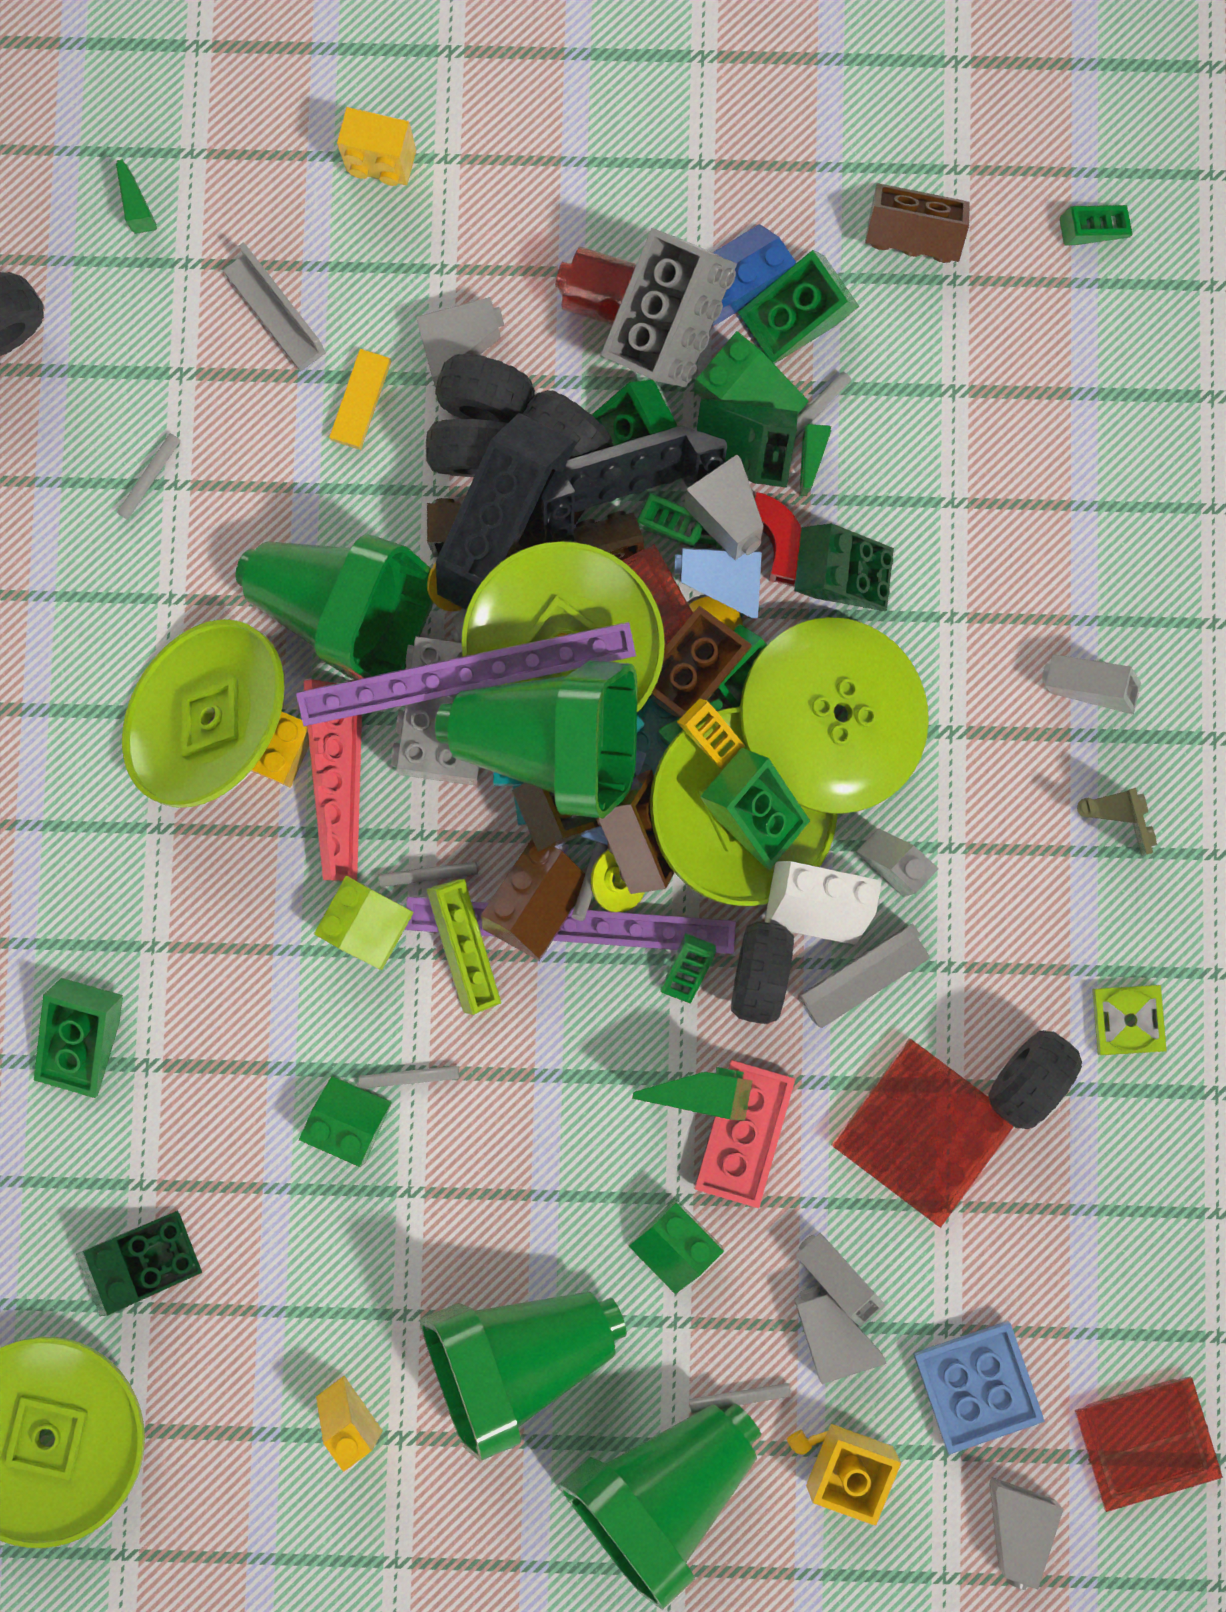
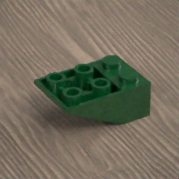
(756, 434)
(843, 567)
(139, 1263)

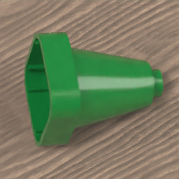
(346, 602)
(553, 733)
(515, 1361)
(664, 1496)

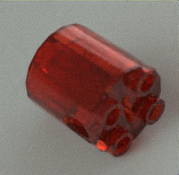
(594, 284)

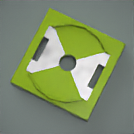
(1124, 1001)

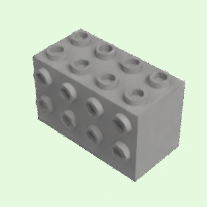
(669, 309)
(419, 750)

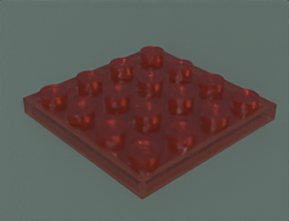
(923, 1132)

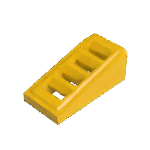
(694, 716)

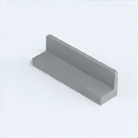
(274, 309)
(865, 976)

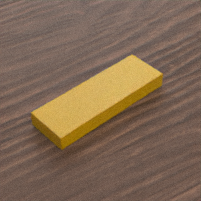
(360, 399)

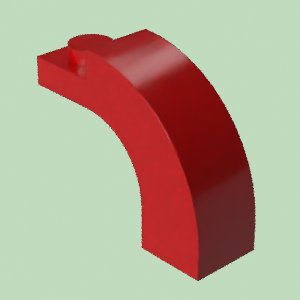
(784, 535)

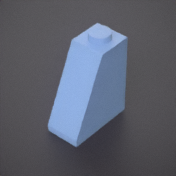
(722, 577)

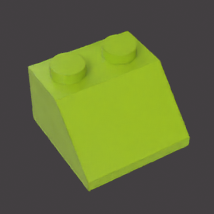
(363, 923)

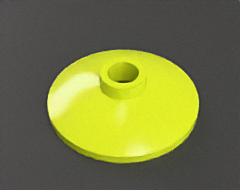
(610, 895)

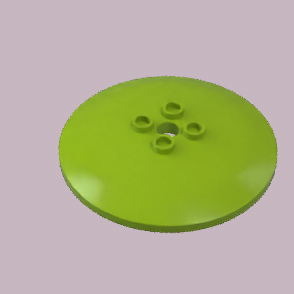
(565, 591)
(201, 673)
(792, 719)
(699, 845)
(98, 1447)

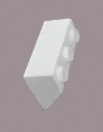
(822, 902)

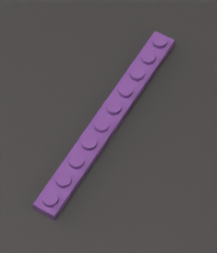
(465, 673)
(608, 928)

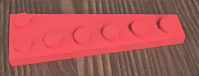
(336, 782)

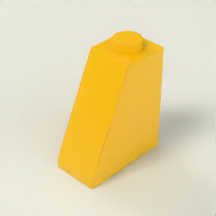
(346, 1424)

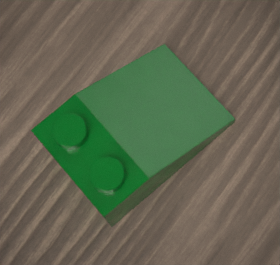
(798, 307)
(748, 377)
(756, 806)
(76, 1036)
(708, 1093)

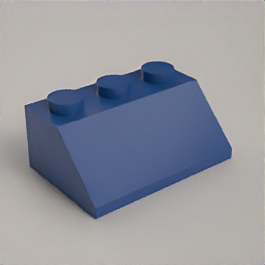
(760, 262)

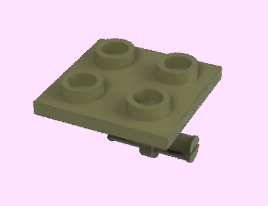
(1122, 807)

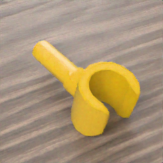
(802, 1444)

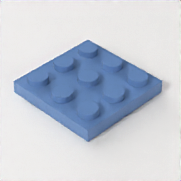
(978, 1387)

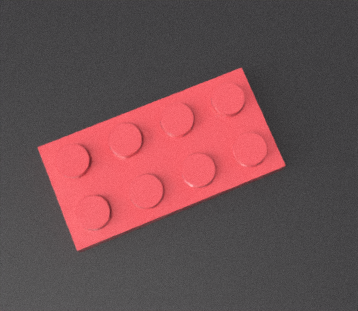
(742, 1151)

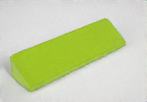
(464, 946)

